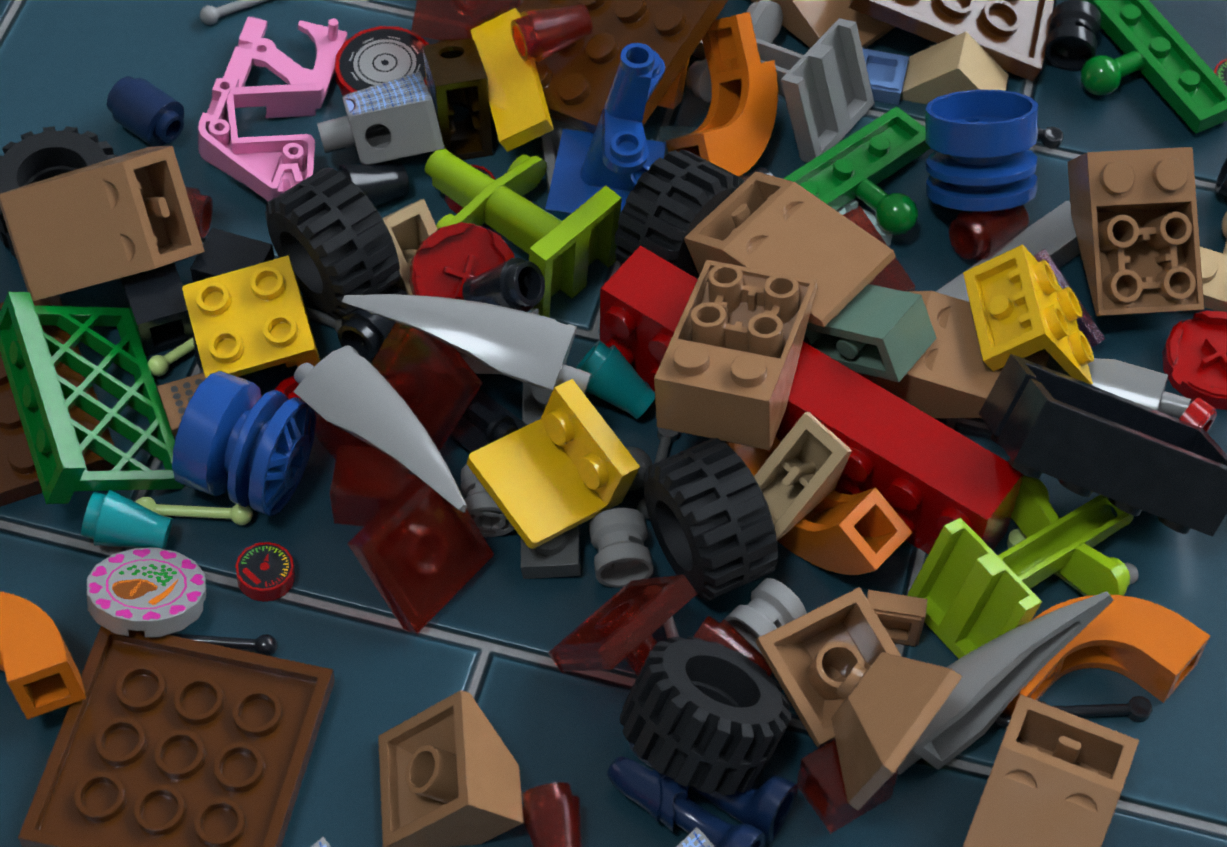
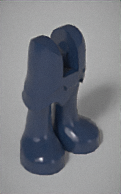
(759, 810)

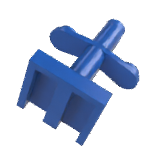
(618, 148)

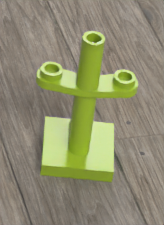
(556, 246)
(986, 594)

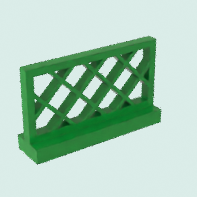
(45, 412)

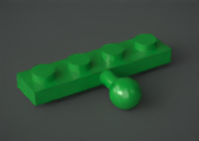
(1161, 57)
(863, 161)

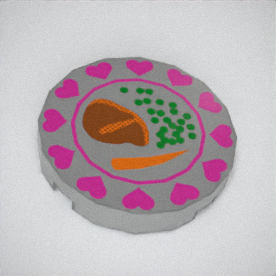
(146, 592)

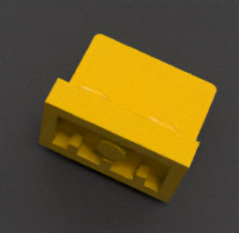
(1025, 310)
(250, 319)
(556, 468)

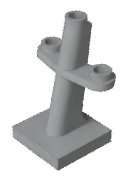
(823, 88)

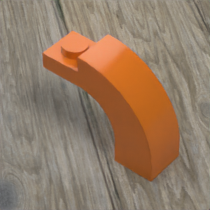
(741, 99)
(844, 530)
(1129, 638)
(36, 658)

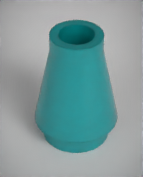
(616, 380)
(124, 523)

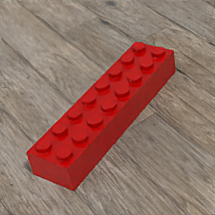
(906, 454)

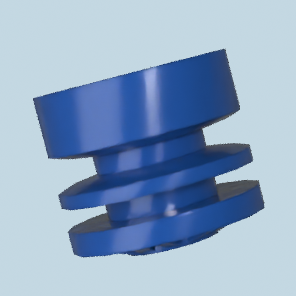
(981, 150)
(243, 443)

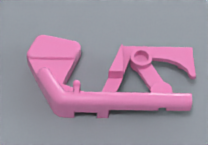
(268, 162)

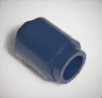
(146, 111)

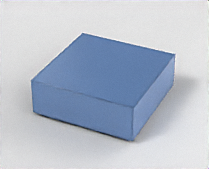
(885, 75)

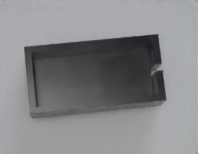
(1107, 447)

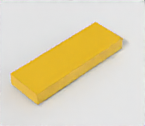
(513, 84)

